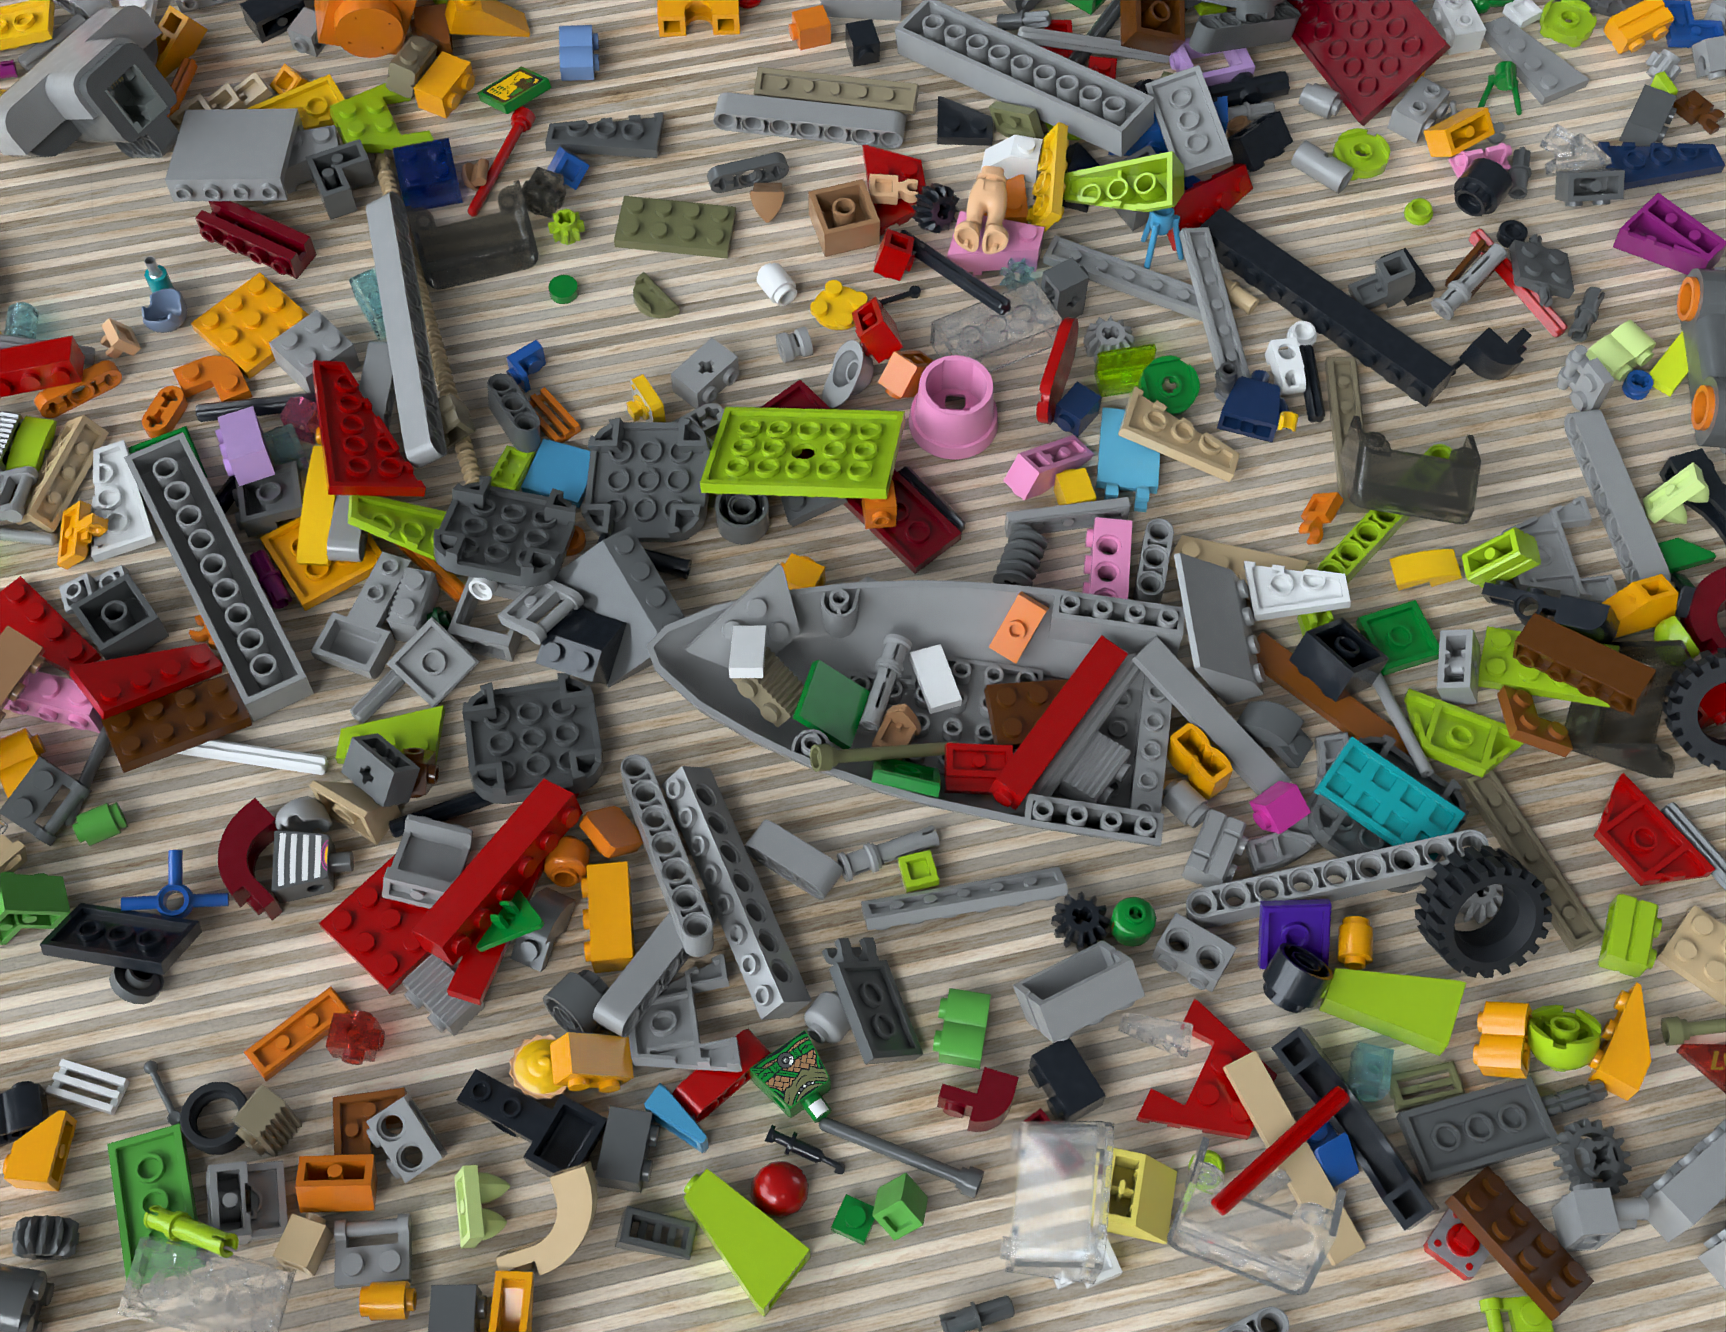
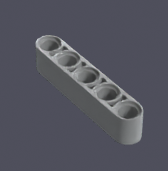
(643, 978)

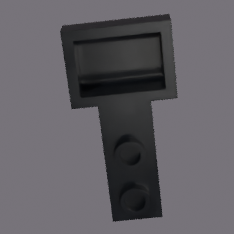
(1580, 615)
(557, 1135)

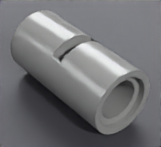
(1325, 170)

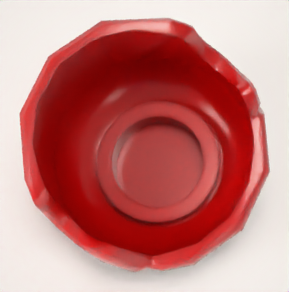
(779, 1189)

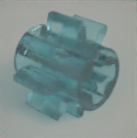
(1019, 267)

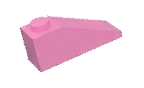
(1036, 468)

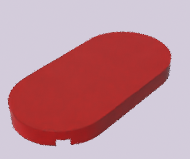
(1057, 369)

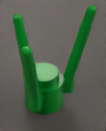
(1504, 79)

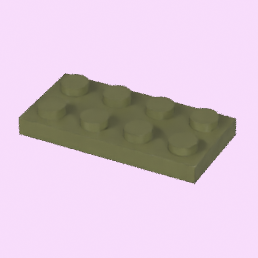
(675, 227)

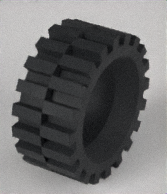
(1684, 702)
(1506, 935)

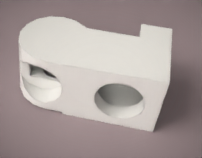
(1286, 365)

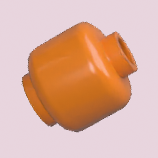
(567, 862)

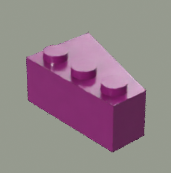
(1670, 237)

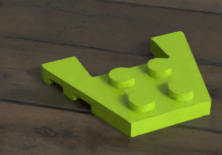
(370, 120)

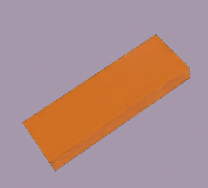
(296, 1034)

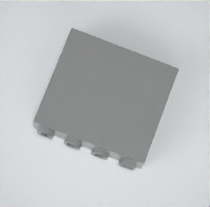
(232, 155)

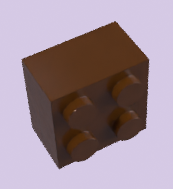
(1153, 25)

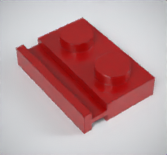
(974, 766)

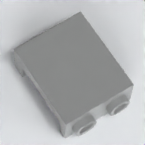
(426, 861)

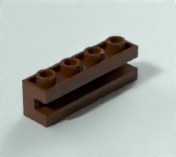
(1583, 664)

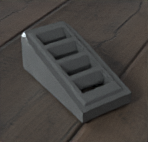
(659, 1221)

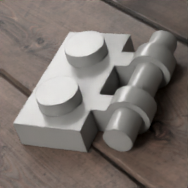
(1589, 387)

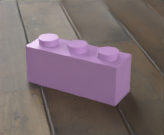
(244, 446)

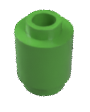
(99, 823)

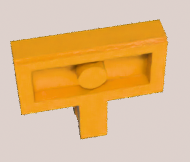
(76, 531)

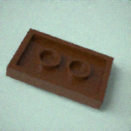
(1018, 707)

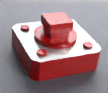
(1456, 1247)

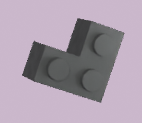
(339, 172)

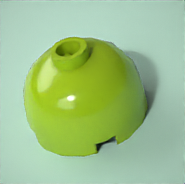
(1563, 1038)

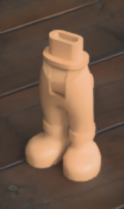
(988, 197)

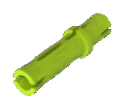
(181, 1227)

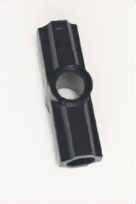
(1251, 89)

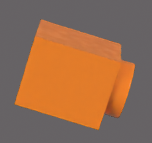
(364, 26)

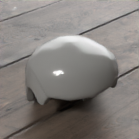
(303, 816)

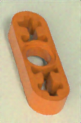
(53, 404)

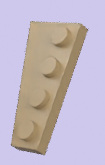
(1158, 430)
(1232, 556)

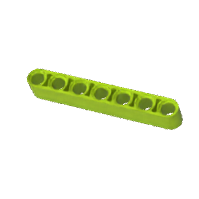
(1372, 529)

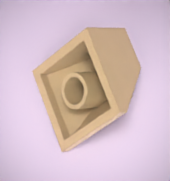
(355, 809)

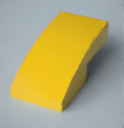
(1425, 566)

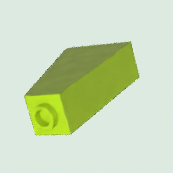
(1396, 1005)
(749, 1242)

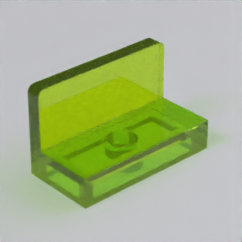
(1120, 369)

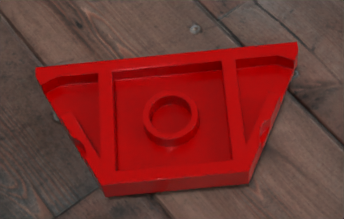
(890, 163)
(1646, 840)

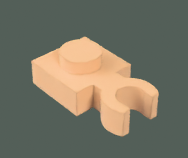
(887, 189)

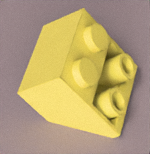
(1140, 1196)

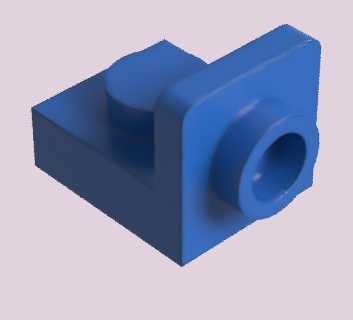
(525, 362)

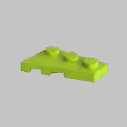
(409, 730)

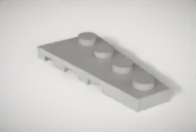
(1537, 66)

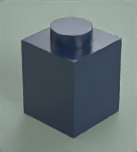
(1077, 409)

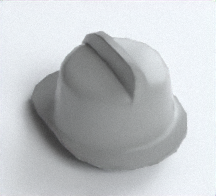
(849, 374)

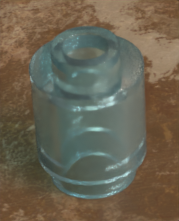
(22, 320)

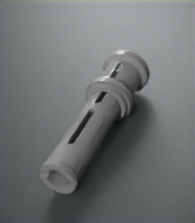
(1460, 290)
(885, 667)
(874, 856)

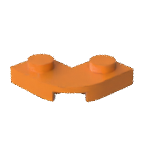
(213, 372)

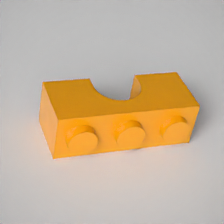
(678, 14)

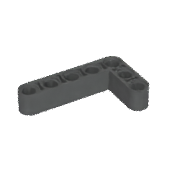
(1225, 33)

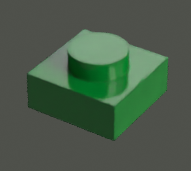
(854, 1220)

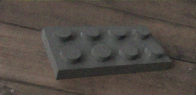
(1477, 1129)

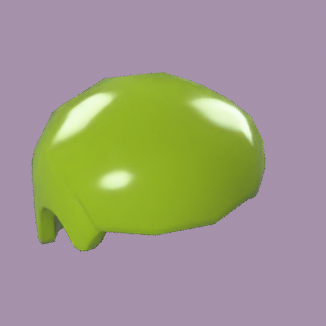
(1673, 630)

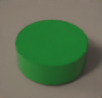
(563, 289)

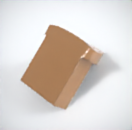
(767, 199)
(898, 727)

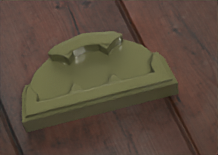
(652, 299)

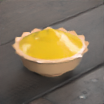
(533, 1068)

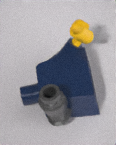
(1251, 404)

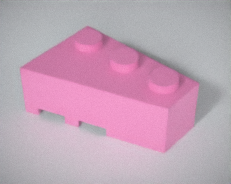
(1023, 242)

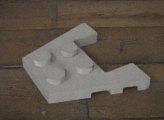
(1557, 571)
(670, 1029)

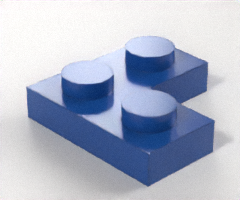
(1687, 31)

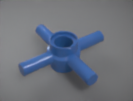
(175, 885)

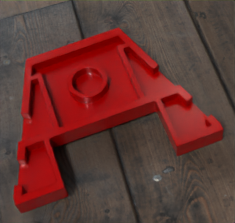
(1213, 1101)

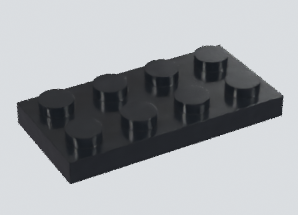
(121, 938)

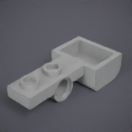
(357, 639)

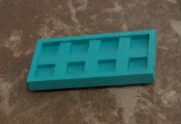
(1386, 797)

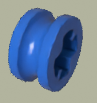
(1639, 378)

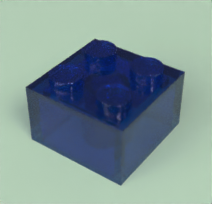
(427, 174)

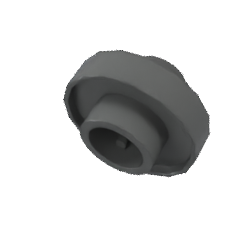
(136, 985)

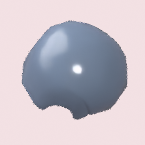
(165, 312)

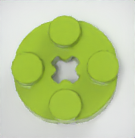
(1570, 33)
(1358, 140)

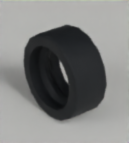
(192, 1109)

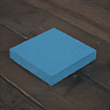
(559, 468)

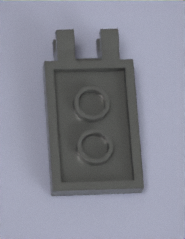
(872, 1003)

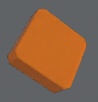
(611, 832)

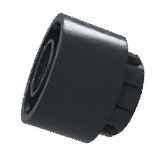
(1482, 187)
(1295, 978)

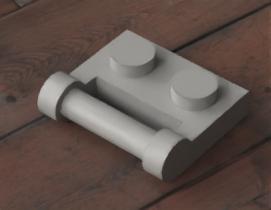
(25, 478)
(534, 604)
(372, 1263)

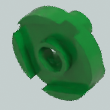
(1177, 372)

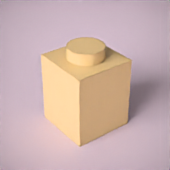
(303, 1243)

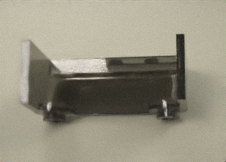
(1410, 481)

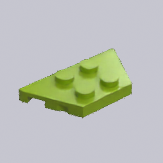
(1458, 735)

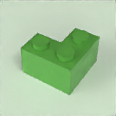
(31, 903)

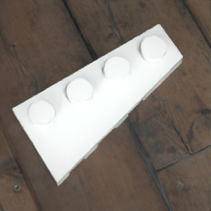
(121, 502)

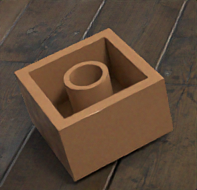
(844, 217)

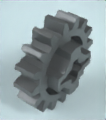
(1592, 1157)

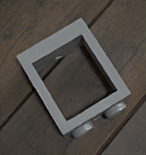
(480, 640)

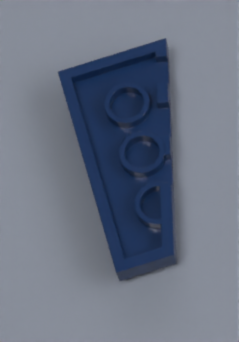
(1661, 163)

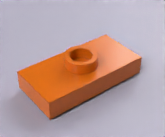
(1018, 627)

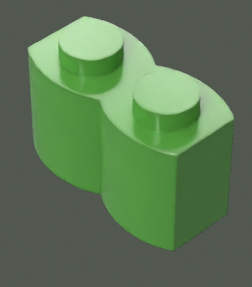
(963, 1028)

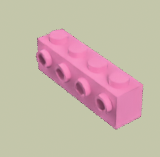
(56, 701)

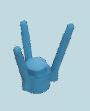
(1160, 223)

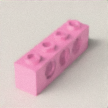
(1111, 537)

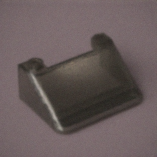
(477, 246)
(1626, 738)

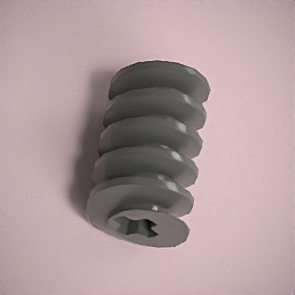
(1021, 556)

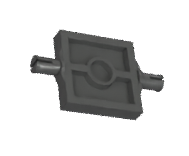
(1541, 269)

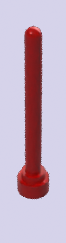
(522, 120)

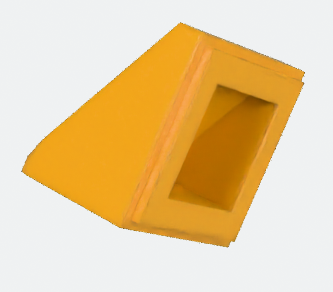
(287, 79)

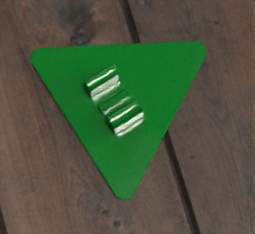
(513, 921)

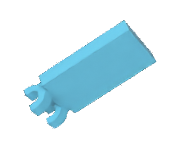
(1125, 463)

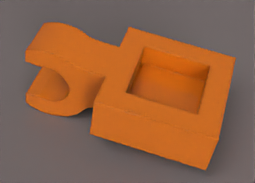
(1319, 510)

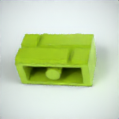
(1501, 558)
(1630, 936)

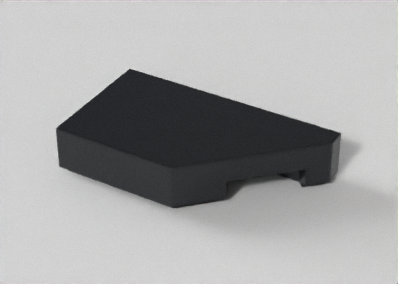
(1686, 592)

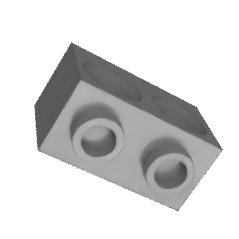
(1198, 945)
(414, 1133)

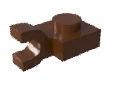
(1696, 108)

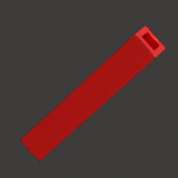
(1057, 723)

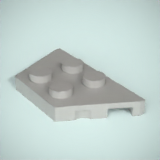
(763, 604)

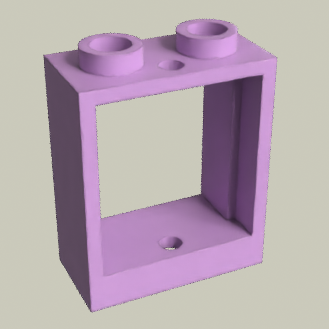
(1238, 60)

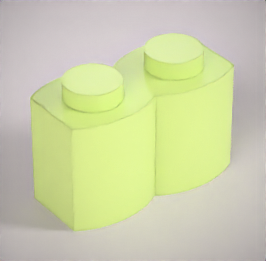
(1623, 350)

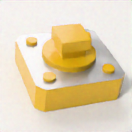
(645, 401)

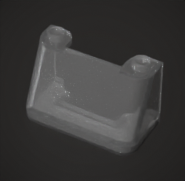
(1060, 1200)

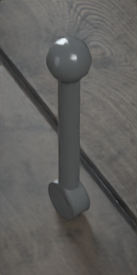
(151, 1068)

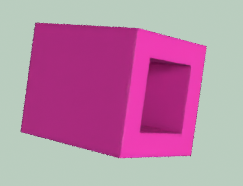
(1279, 807)

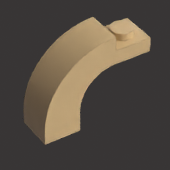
(576, 1209)

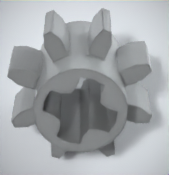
(1664, 61)

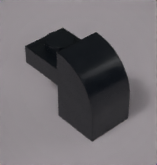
(1493, 357)

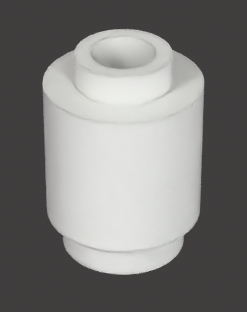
(777, 284)

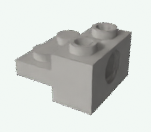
(227, 1199)

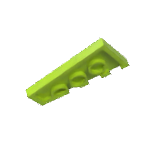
(396, 522)

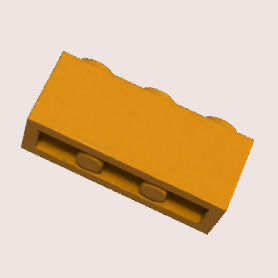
(608, 916)

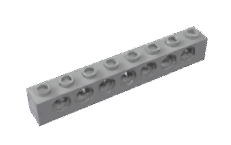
(736, 893)

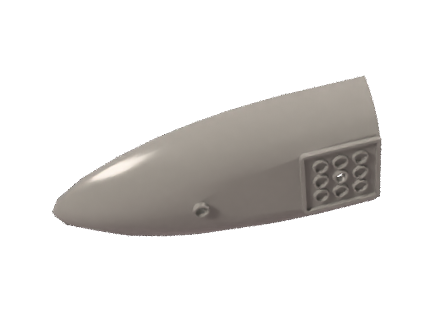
(847, 631)

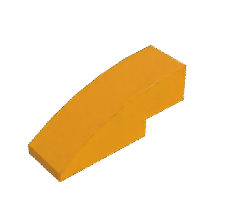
(512, 1302)

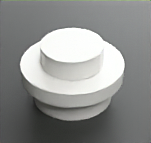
(1304, 332)

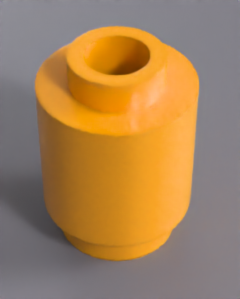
(1355, 942)
(387, 1300)

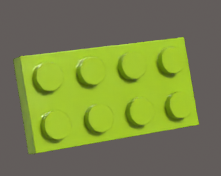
(1501, 669)

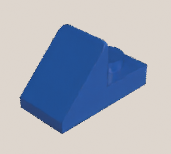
(1334, 1154)

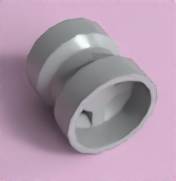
(794, 344)

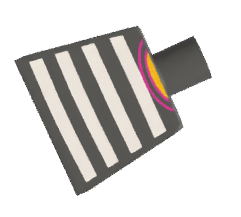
(306, 865)

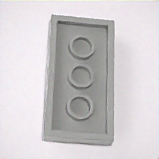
(1189, 121)

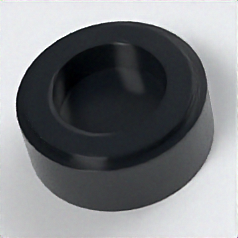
(1511, 231)

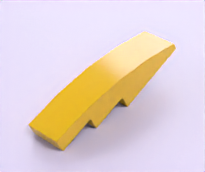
(315, 514)

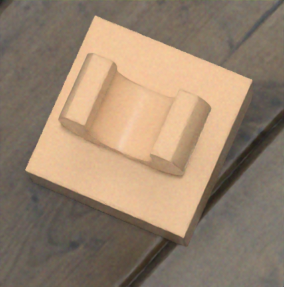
(119, 339)

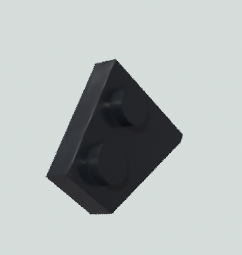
(962, 125)

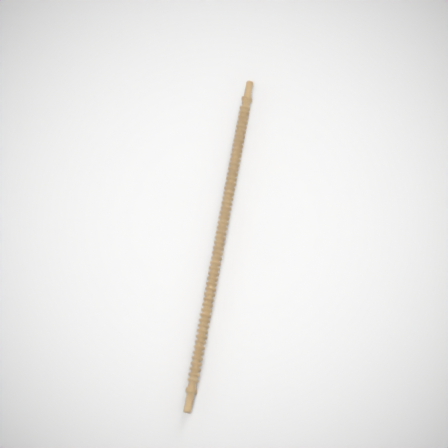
(439, 359)

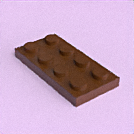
(176, 722)
(1519, 1242)

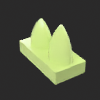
(1668, 499)
(471, 1191)

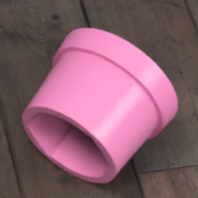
(952, 431)

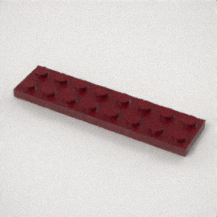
(920, 528)

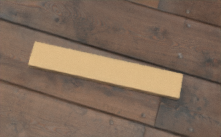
(1271, 1121)

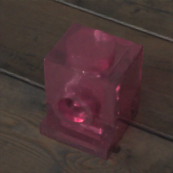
(301, 412)

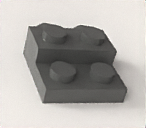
(269, 500)

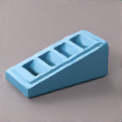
(674, 1118)

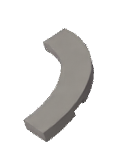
(1279, 850)

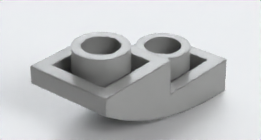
(85, 585)

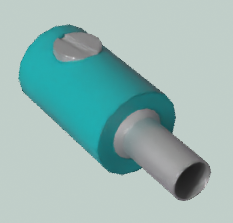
(156, 275)

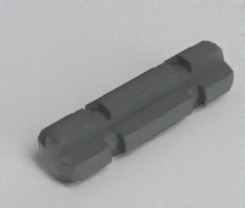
(1574, 1097)

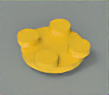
(835, 306)

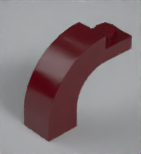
(1702, 616)
(238, 852)

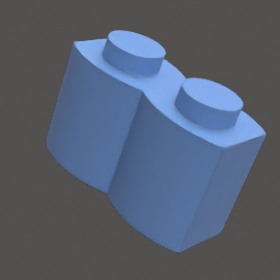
(577, 52)

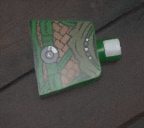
(794, 1078)

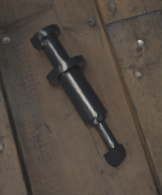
(802, 1149)

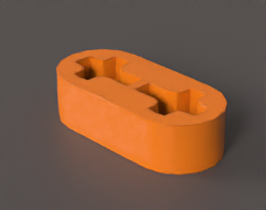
(168, 413)

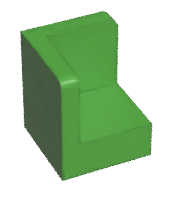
(900, 1206)

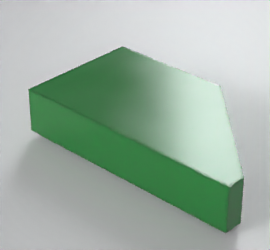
(1684, 555)

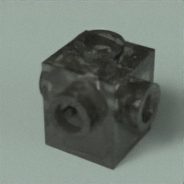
(544, 192)

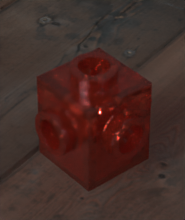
(355, 1037)

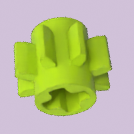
(566, 226)

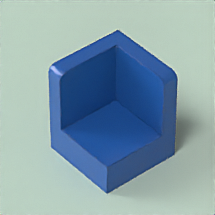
(570, 166)

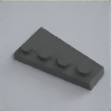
(607, 137)

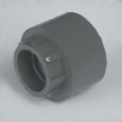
(742, 517)
(574, 1001)

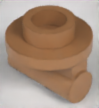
(475, 175)

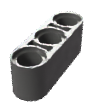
(514, 413)

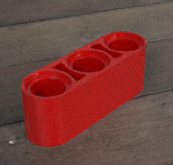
(708, 1089)

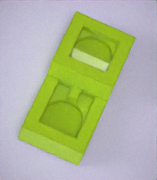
(30, 443)

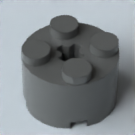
(22, 1297)

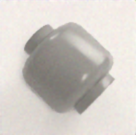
(827, 1018)

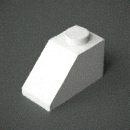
(1016, 156)

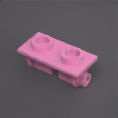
(1496, 153)

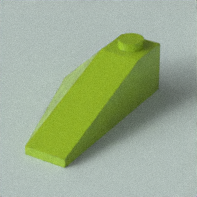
(1132, 184)

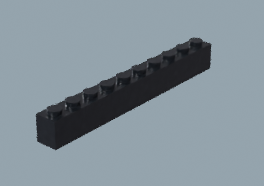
(1328, 309)

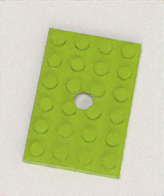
(759, 447)

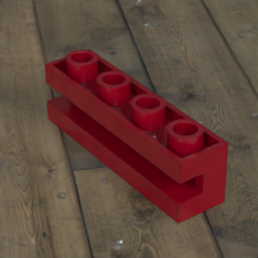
(257, 237)

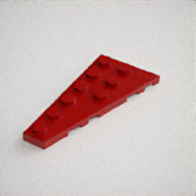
(355, 443)

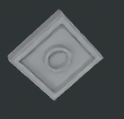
(433, 662)

